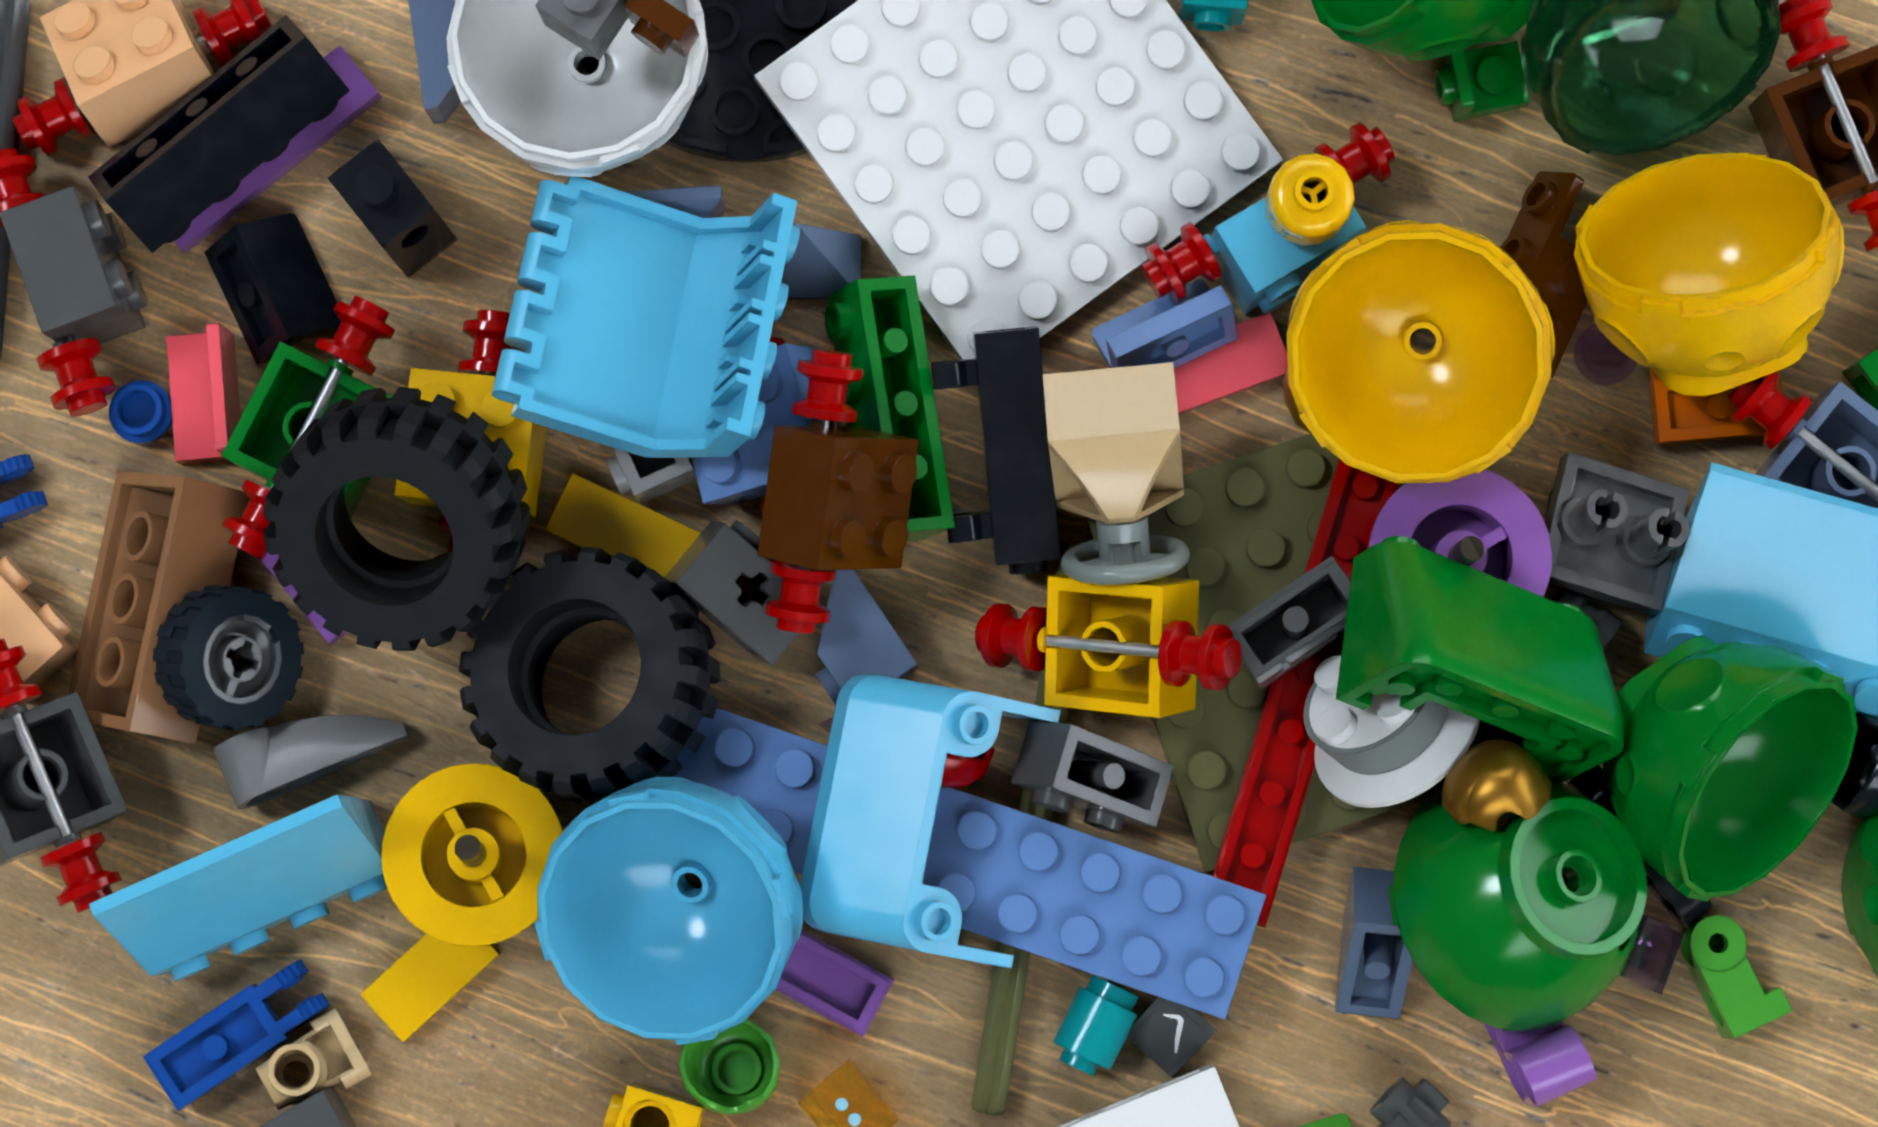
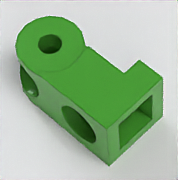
(1717, 961)

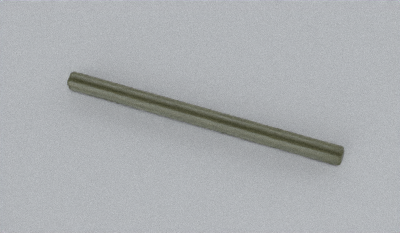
(1007, 984)

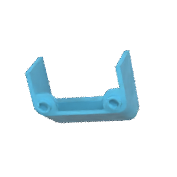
(881, 810)

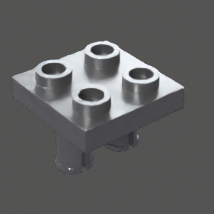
(1614, 533)

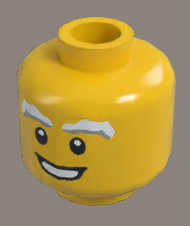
(1310, 221)

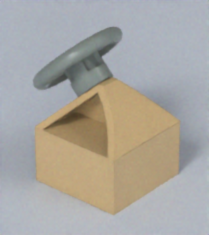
(1117, 462)

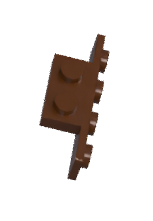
(1546, 255)

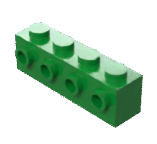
(885, 334)

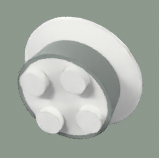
(1381, 751)

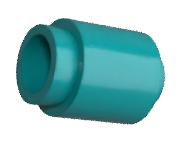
(1096, 1025)

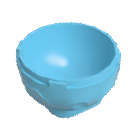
(644, 940)

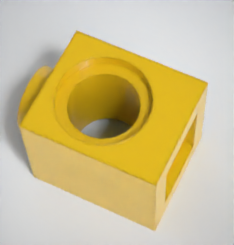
(678, 1109)

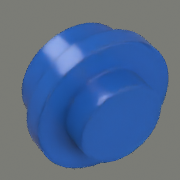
(141, 412)

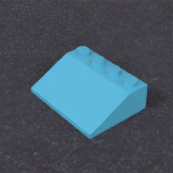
(1778, 572)
(248, 887)

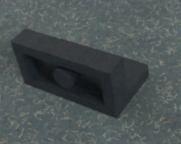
(273, 284)

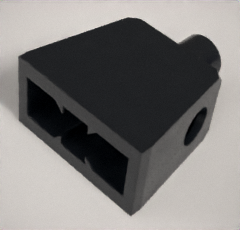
(392, 207)

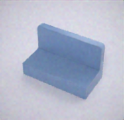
(1169, 330)

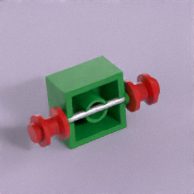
(288, 400)

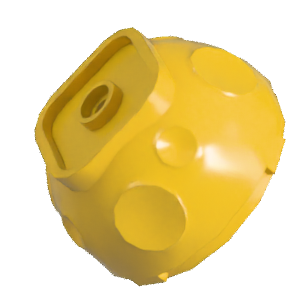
(1711, 267)
(1409, 408)

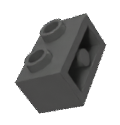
(1091, 774)

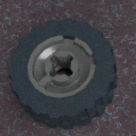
(195, 665)

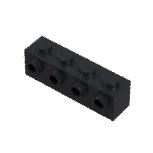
(219, 134)

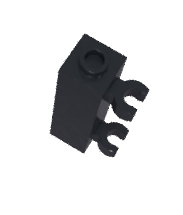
(1015, 448)

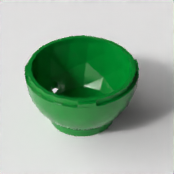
(1499, 923)

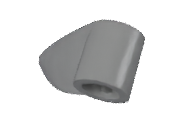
(295, 753)

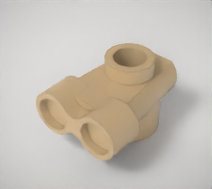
(327, 1054)

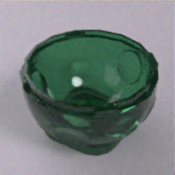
(1643, 70)

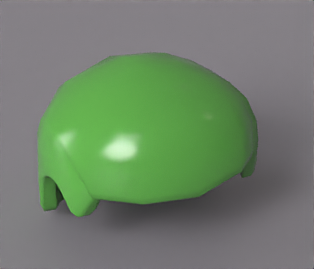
(733, 1070)

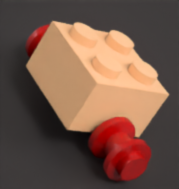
(129, 64)

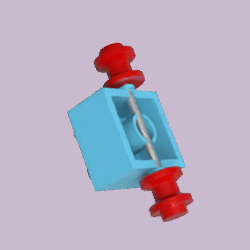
(1248, 252)

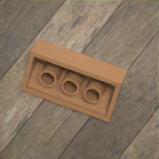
(155, 549)

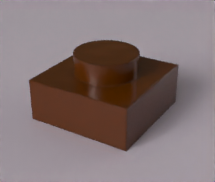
(661, 26)

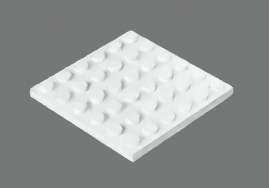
(1016, 145)

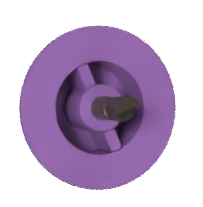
(1474, 522)

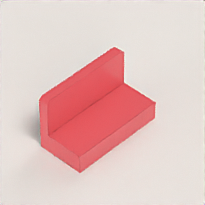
(203, 393)

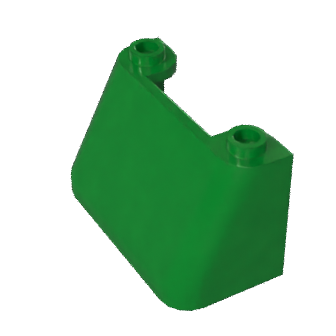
(1482, 649)

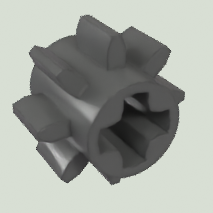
(1411, 1106)

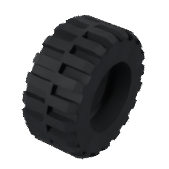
(356, 582)
(530, 624)

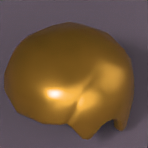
(1494, 781)

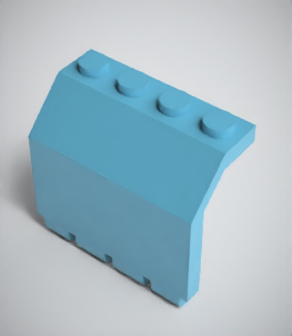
(645, 320)

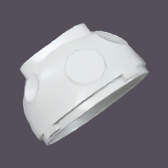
(533, 101)

